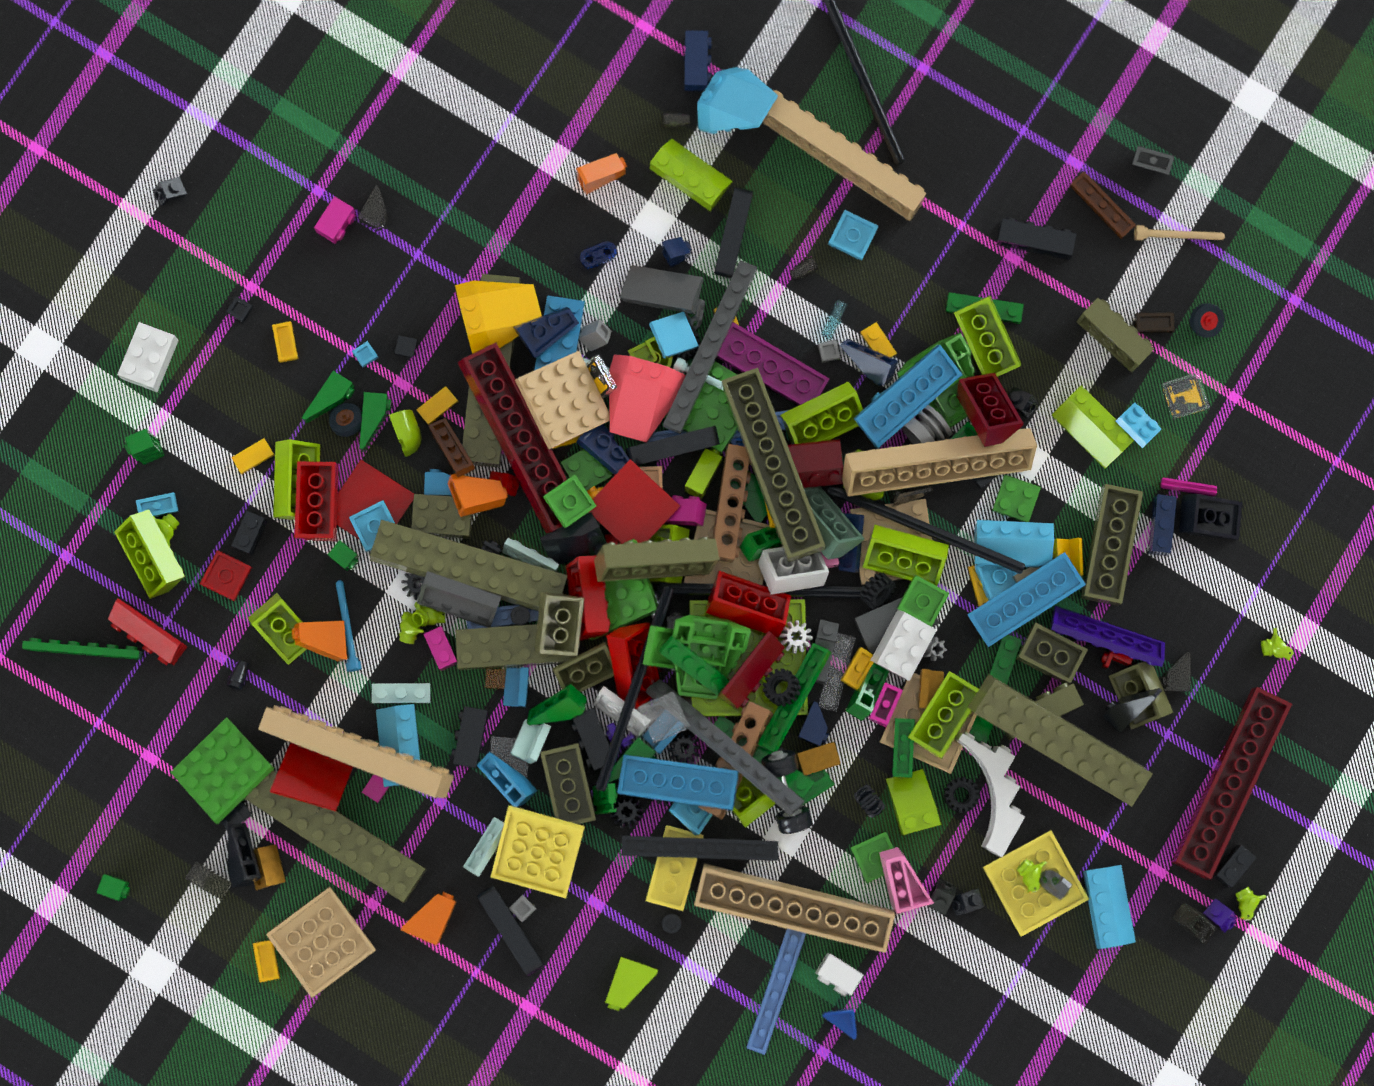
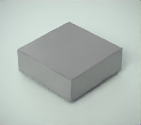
(829, 351)
(522, 908)

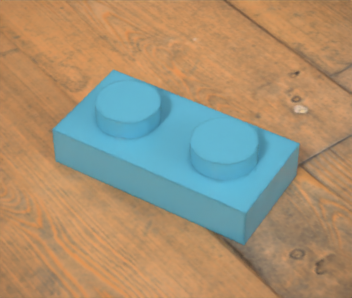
(158, 505)

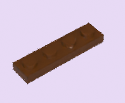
(1102, 205)
(451, 447)

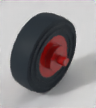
(1207, 320)

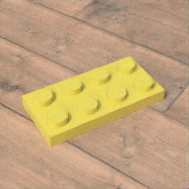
(672, 875)

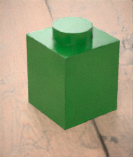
(344, 556)
(113, 887)

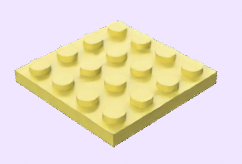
(537, 851)
(1034, 909)

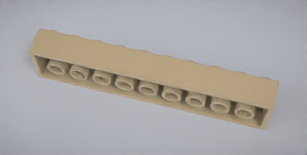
(844, 157)
(936, 463)
(356, 752)
(795, 908)

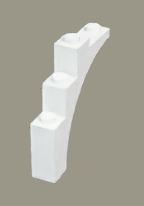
(1004, 819)

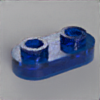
(598, 255)

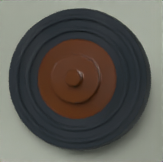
(346, 419)

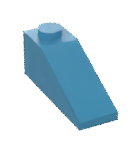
(436, 483)
(507, 780)

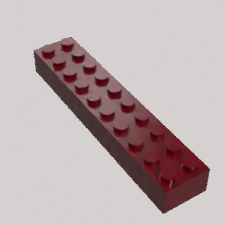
(514, 429)
(1231, 783)

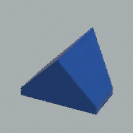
(843, 1019)

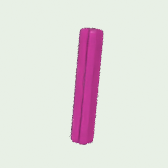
(1190, 487)

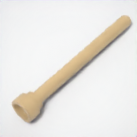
(1142, 232)

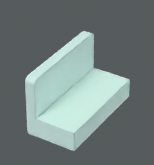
(530, 742)

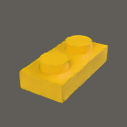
(877, 340)
(857, 668)

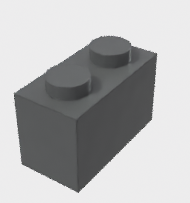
(1153, 160)

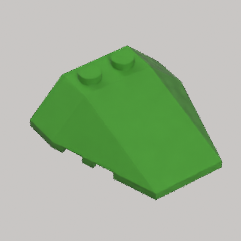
(947, 402)
(715, 641)

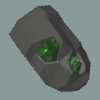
(695, 320)
(1054, 884)

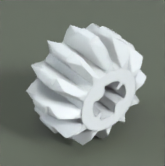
(798, 643)

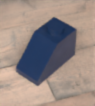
(676, 251)
(814, 727)

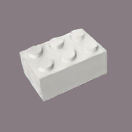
(148, 357)
(791, 576)
(903, 645)

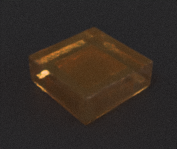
(495, 679)

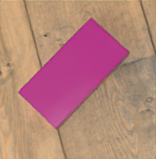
(375, 788)

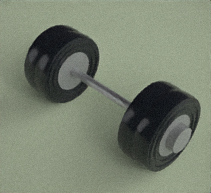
(782, 764)

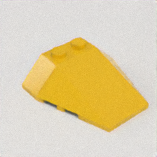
(494, 309)

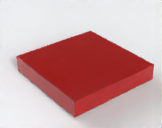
(225, 575)

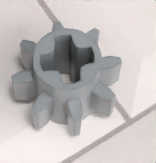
(939, 649)

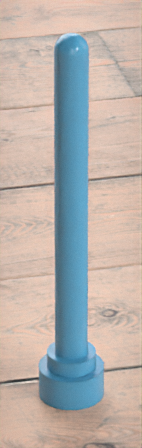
(353, 663)

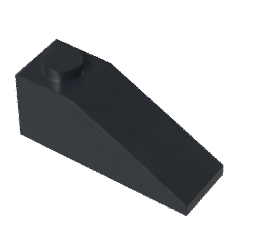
(1127, 708)
(241, 857)

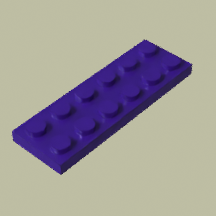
(1108, 636)

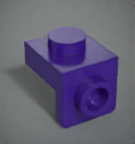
(626, 741)
(1220, 915)

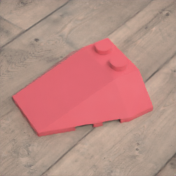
(641, 396)

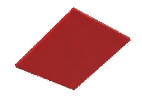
(367, 487)
(633, 505)
(311, 777)

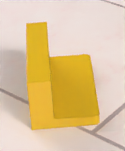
(1073, 549)

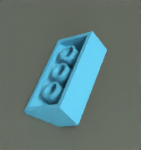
(1021, 541)
(399, 731)
(1109, 907)

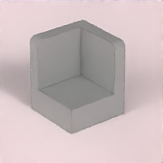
(595, 335)

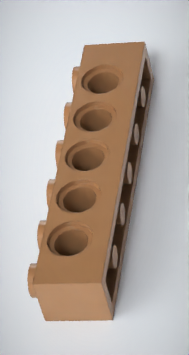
(733, 455)
(749, 712)

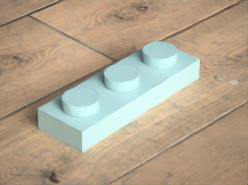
(521, 553)
(401, 693)
(485, 848)

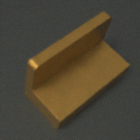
(929, 684)
(818, 758)
(269, 867)

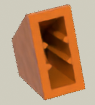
(600, 172)
(476, 494)
(322, 638)
(432, 919)

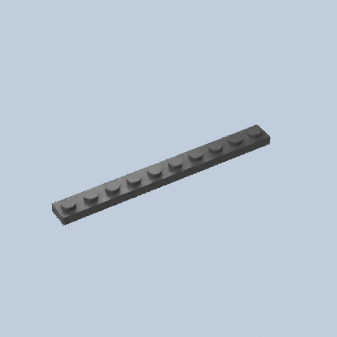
(710, 347)
(732, 752)

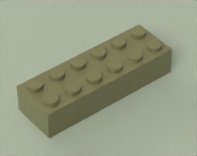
(1111, 545)
(656, 559)
(501, 648)

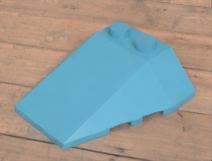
(734, 101)

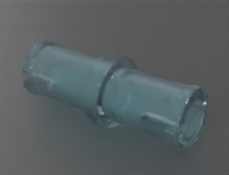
(834, 319)

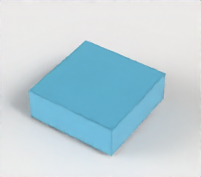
(365, 354)

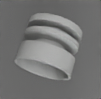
(929, 427)

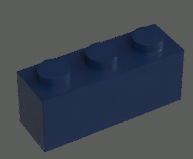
(697, 60)
(1162, 525)

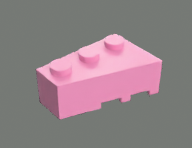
(902, 883)

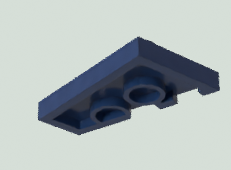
(546, 330)
(603, 448)

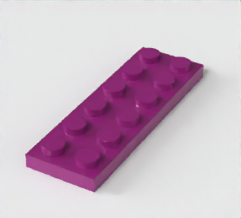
(778, 369)

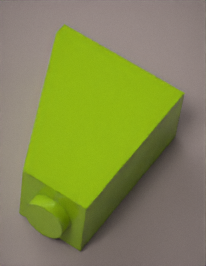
(703, 473)
(628, 982)

